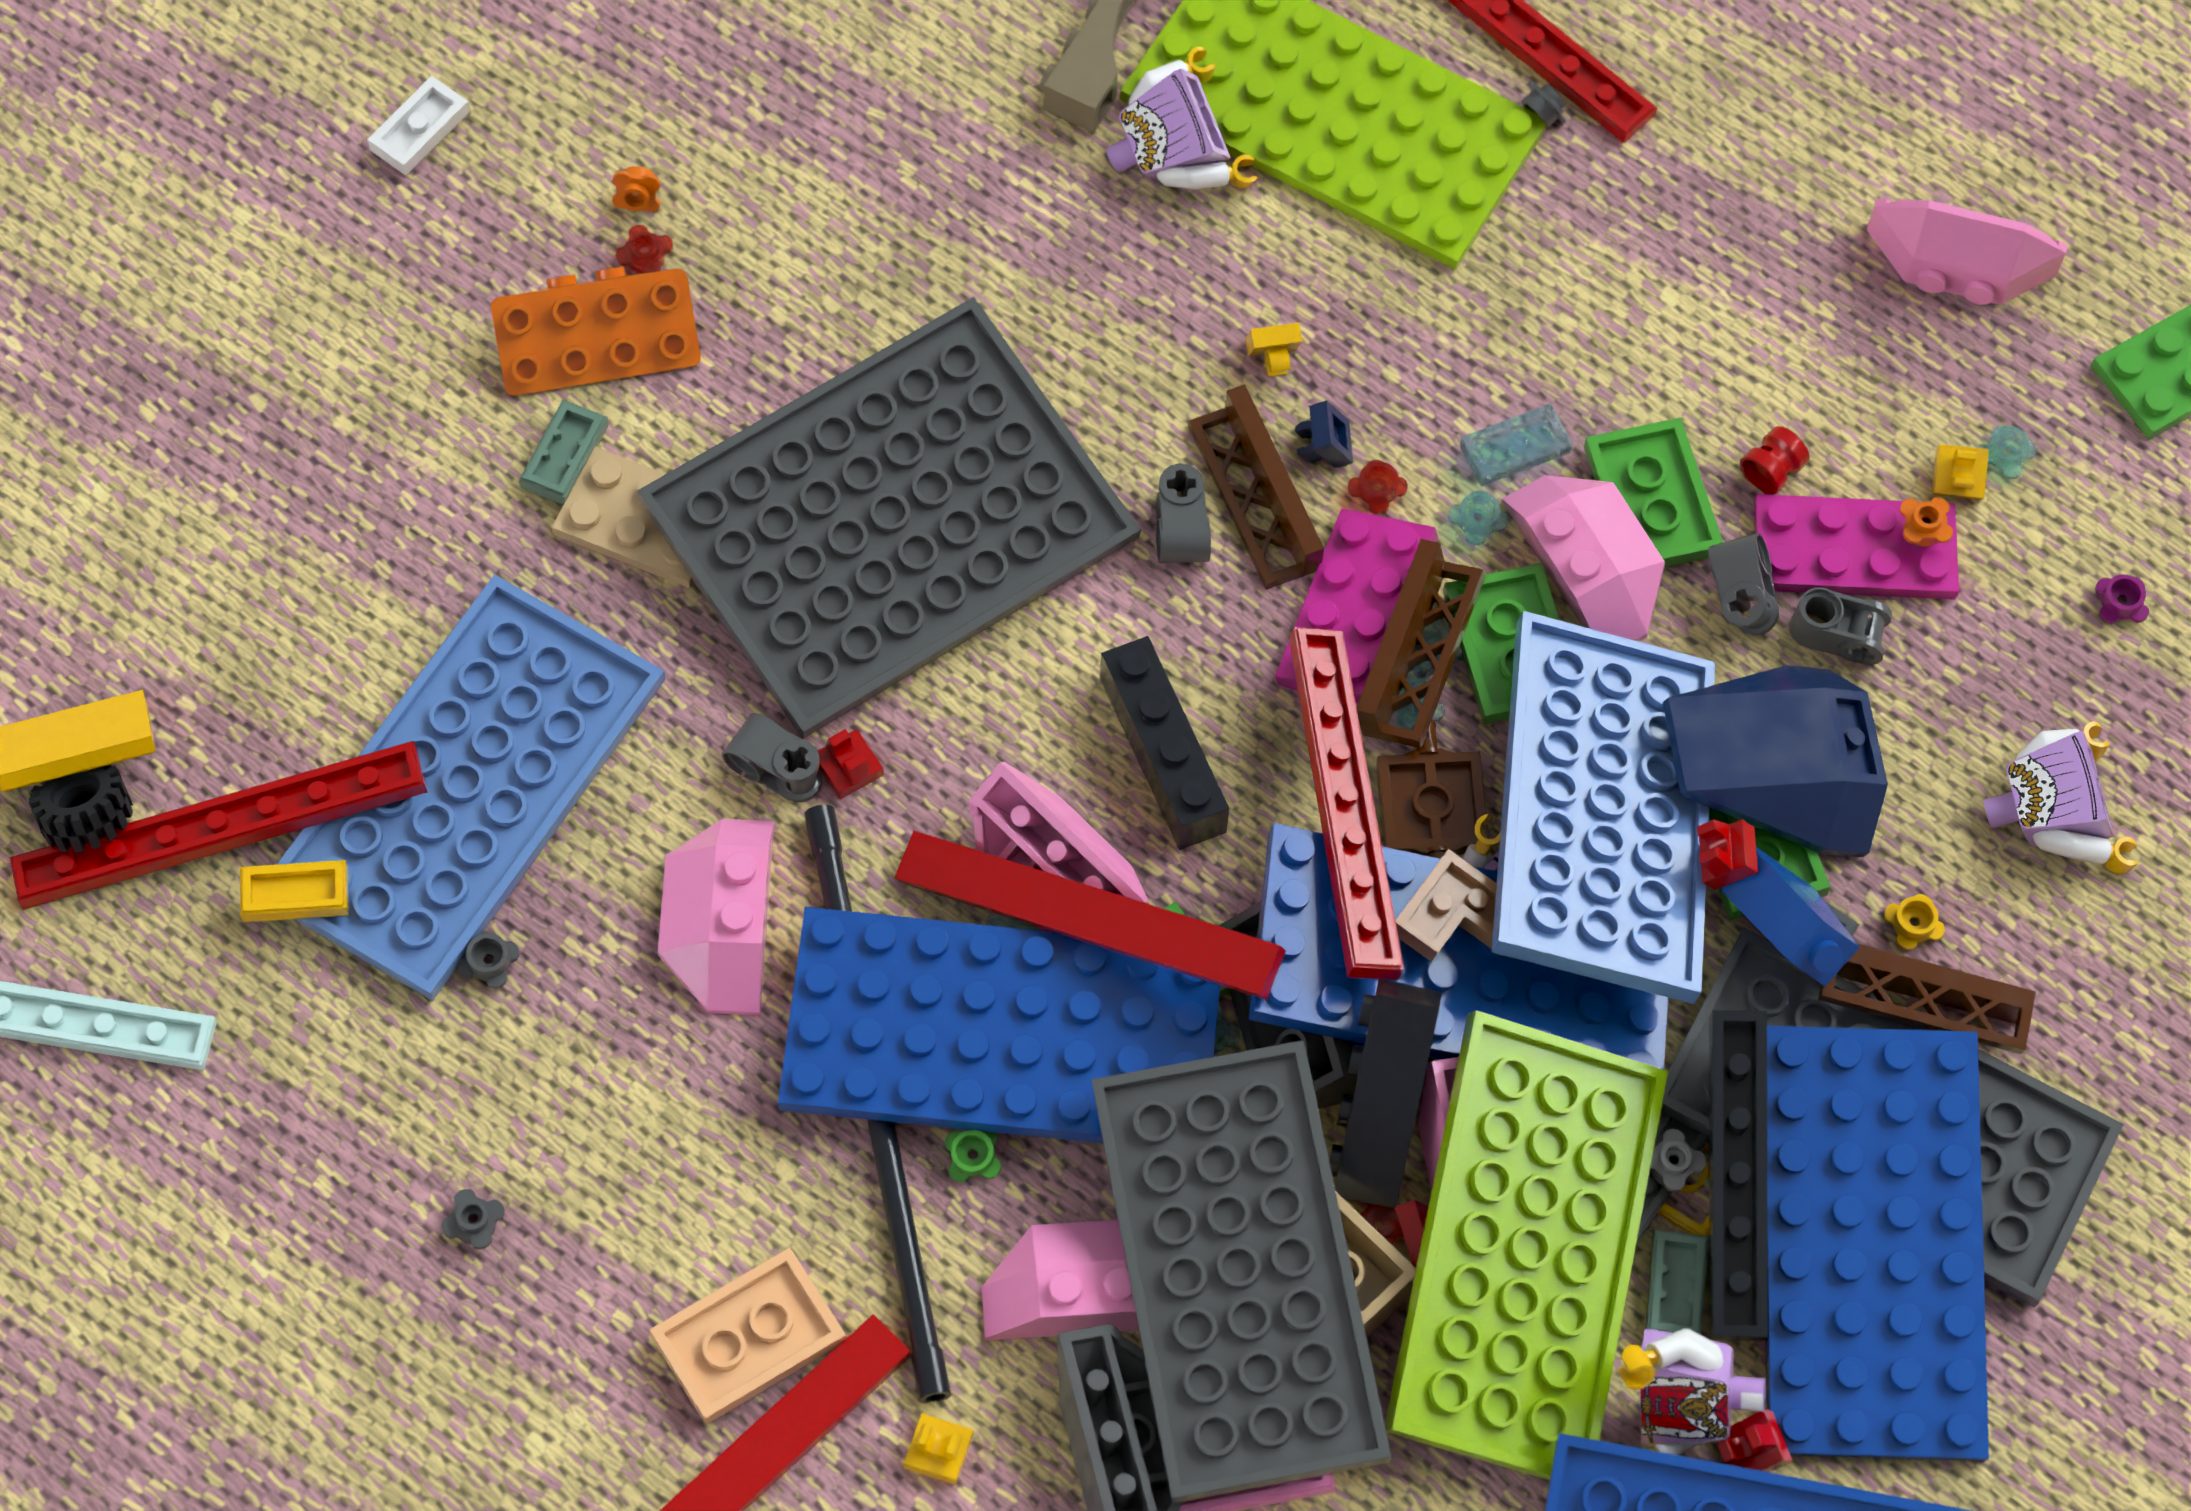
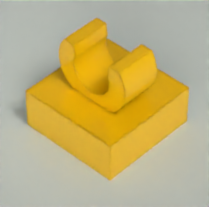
(1274, 344)
(1960, 472)
(938, 1449)

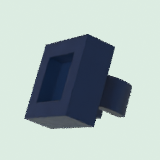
(1329, 436)

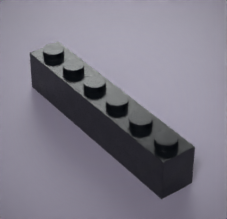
(1738, 1176)

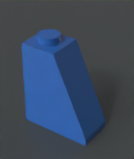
(1793, 919)

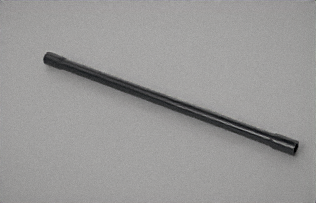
(926, 1352)

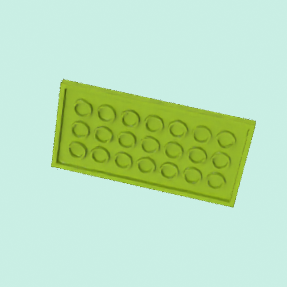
(1353, 118)
(1526, 1246)

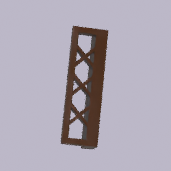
(1274, 482)
(1404, 634)
(1933, 985)

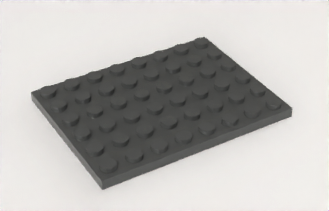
(888, 516)

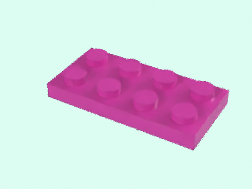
(1852, 548)
(1358, 587)

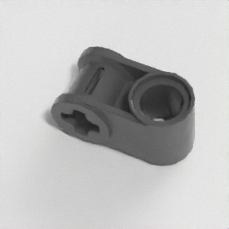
(1182, 521)
(1743, 575)
(1844, 625)
(770, 753)

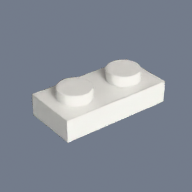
(418, 125)

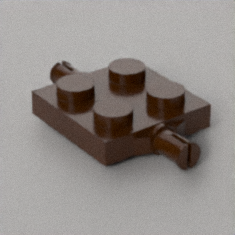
(1431, 799)

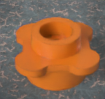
(636, 189)
(1921, 533)

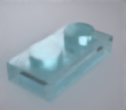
(1516, 444)

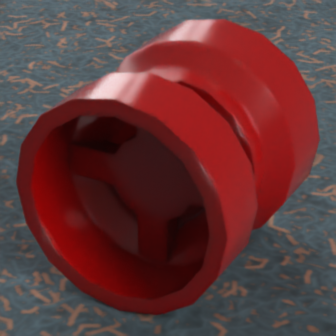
(1778, 456)

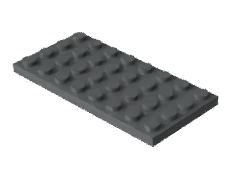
(2036, 1142)
(1240, 1272)

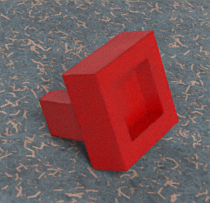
(848, 763)
(1726, 852)
(1756, 1444)

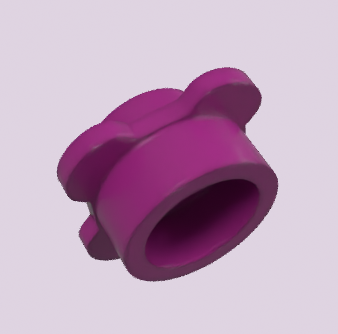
(2122, 586)

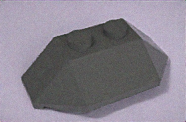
(1111, 1421)

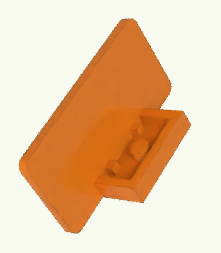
(595, 330)

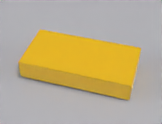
(294, 891)

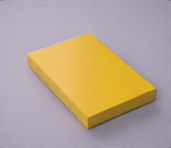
(75, 740)

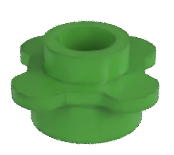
(962, 1166)

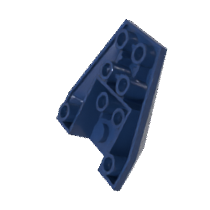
(1785, 755)

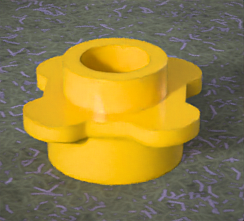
(1919, 908)

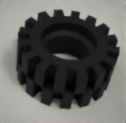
(67, 822)

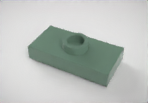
(563, 451)
(1676, 1282)

